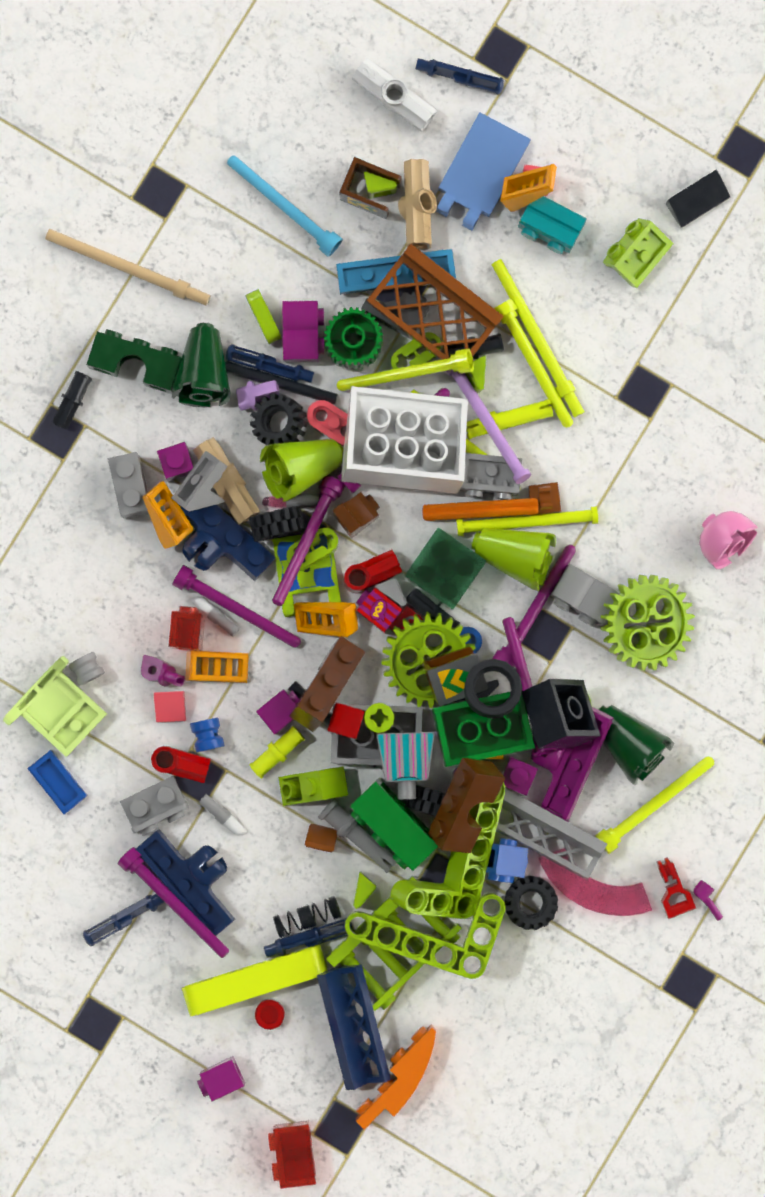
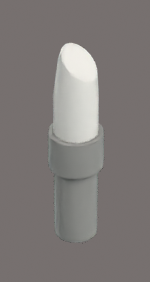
(215, 615)
(222, 815)

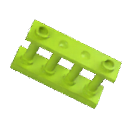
(345, 956)

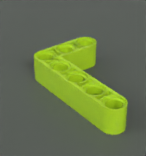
(463, 876)
(432, 943)

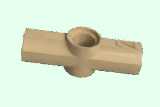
(417, 203)
(231, 484)

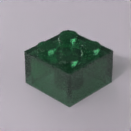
(445, 569)

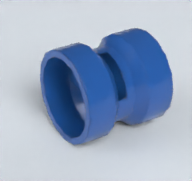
(207, 734)

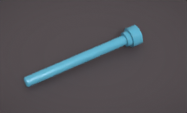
(326, 240)

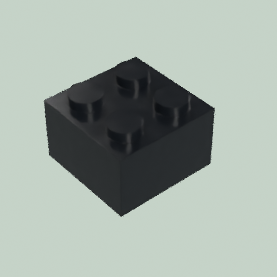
(560, 713)

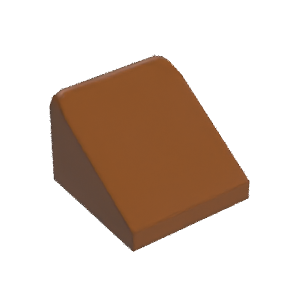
(321, 838)

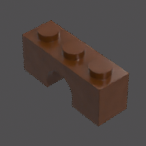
(327, 684)
(472, 784)

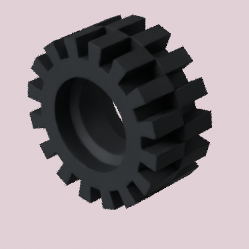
(266, 412)
(277, 523)
(426, 800)
(536, 920)

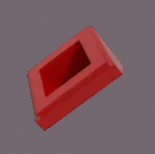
(346, 720)

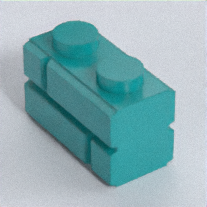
(551, 224)

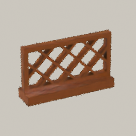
(449, 288)

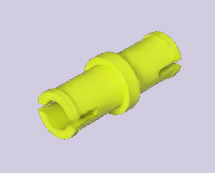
(277, 752)

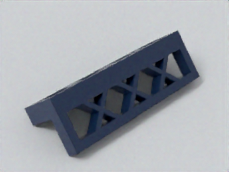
(348, 1026)

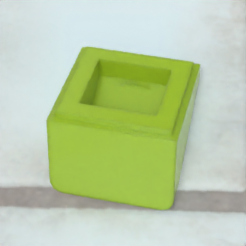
(378, 186)
(477, 377)
(364, 889)

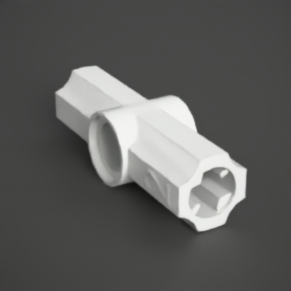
(379, 83)

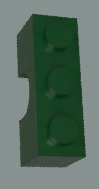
(111, 351)

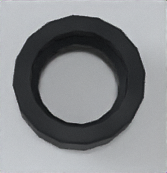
(497, 666)

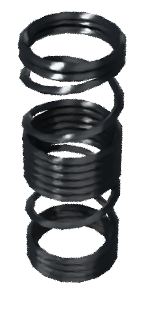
(306, 917)

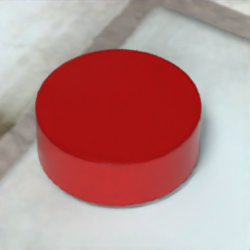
(269, 1014)

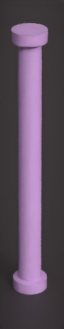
(491, 427)

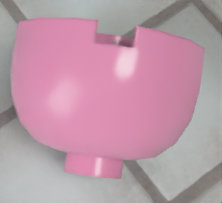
(725, 536)

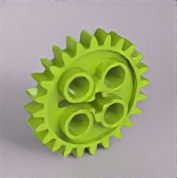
(645, 596)
(414, 638)

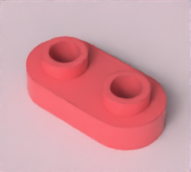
(332, 425)

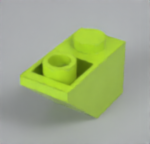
(313, 786)

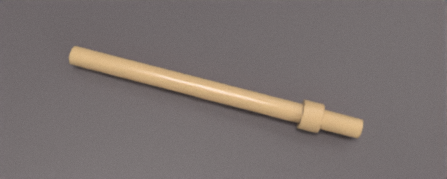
(179, 288)

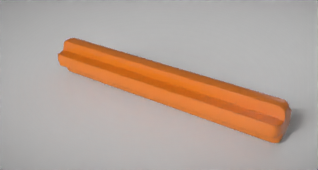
(480, 509)

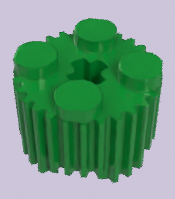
(342, 351)

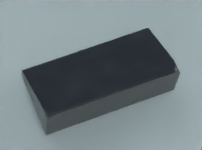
(698, 198)

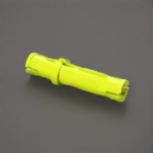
(512, 418)

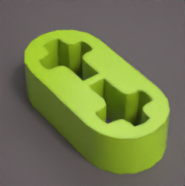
(263, 316)
(412, 348)
(317, 554)

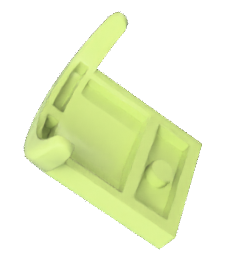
(58, 709)

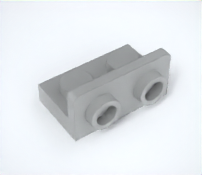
(488, 475)
(154, 805)

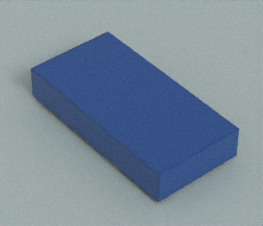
(57, 782)

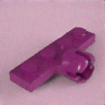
(571, 769)

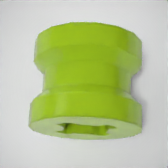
(379, 722)

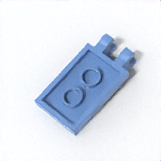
(480, 168)

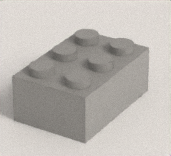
(365, 748)

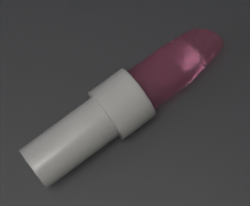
(300, 500)

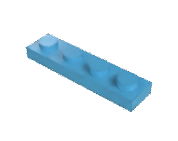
(368, 274)

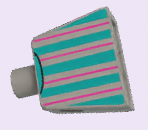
(406, 759)

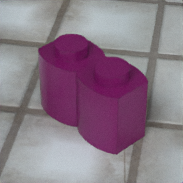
(301, 331)

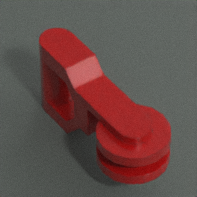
(666, 870)

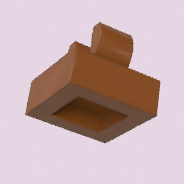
(547, 497)

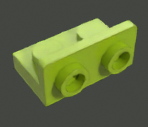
(638, 251)

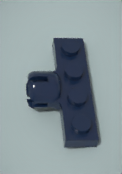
(221, 536)
(189, 878)

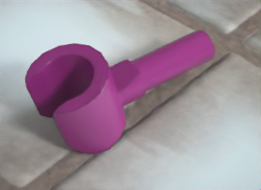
(703, 891)

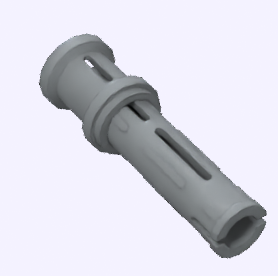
(348, 827)

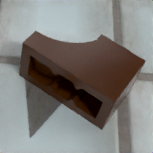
(356, 513)

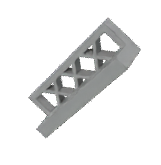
(555, 827)

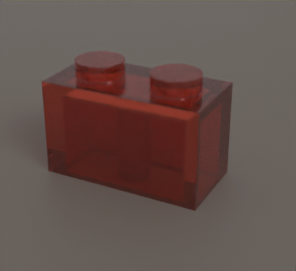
(187, 629)
(293, 1154)

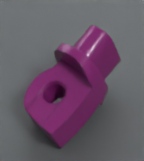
(164, 674)

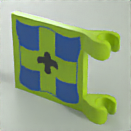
(314, 579)

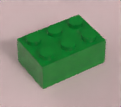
(471, 736)
(393, 825)

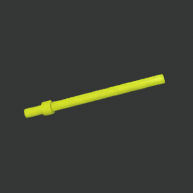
(564, 387)

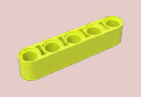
(254, 980)

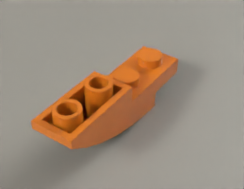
(409, 1069)

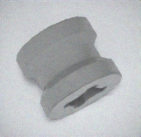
(86, 668)

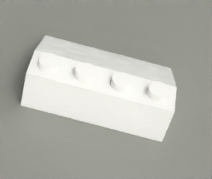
(405, 440)

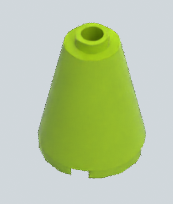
(298, 465)
(517, 553)

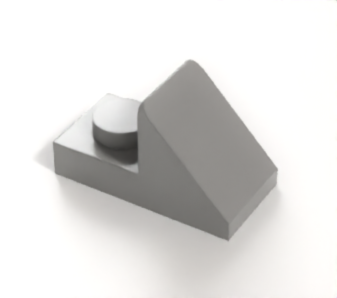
(196, 488)

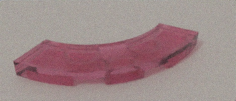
(595, 895)

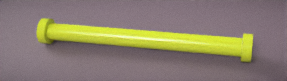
(528, 521)

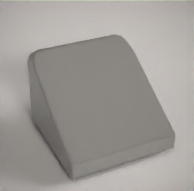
(393, 591)

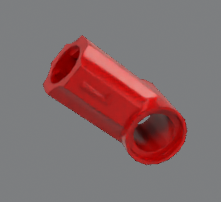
(374, 570)
(184, 764)

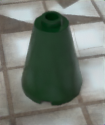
(202, 369)
(634, 744)

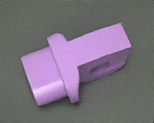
(251, 394)

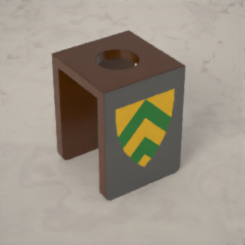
(362, 202)
(449, 673)

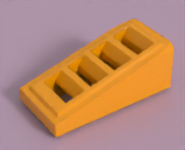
(521, 188)
(181, 526)
(343, 617)
(242, 669)

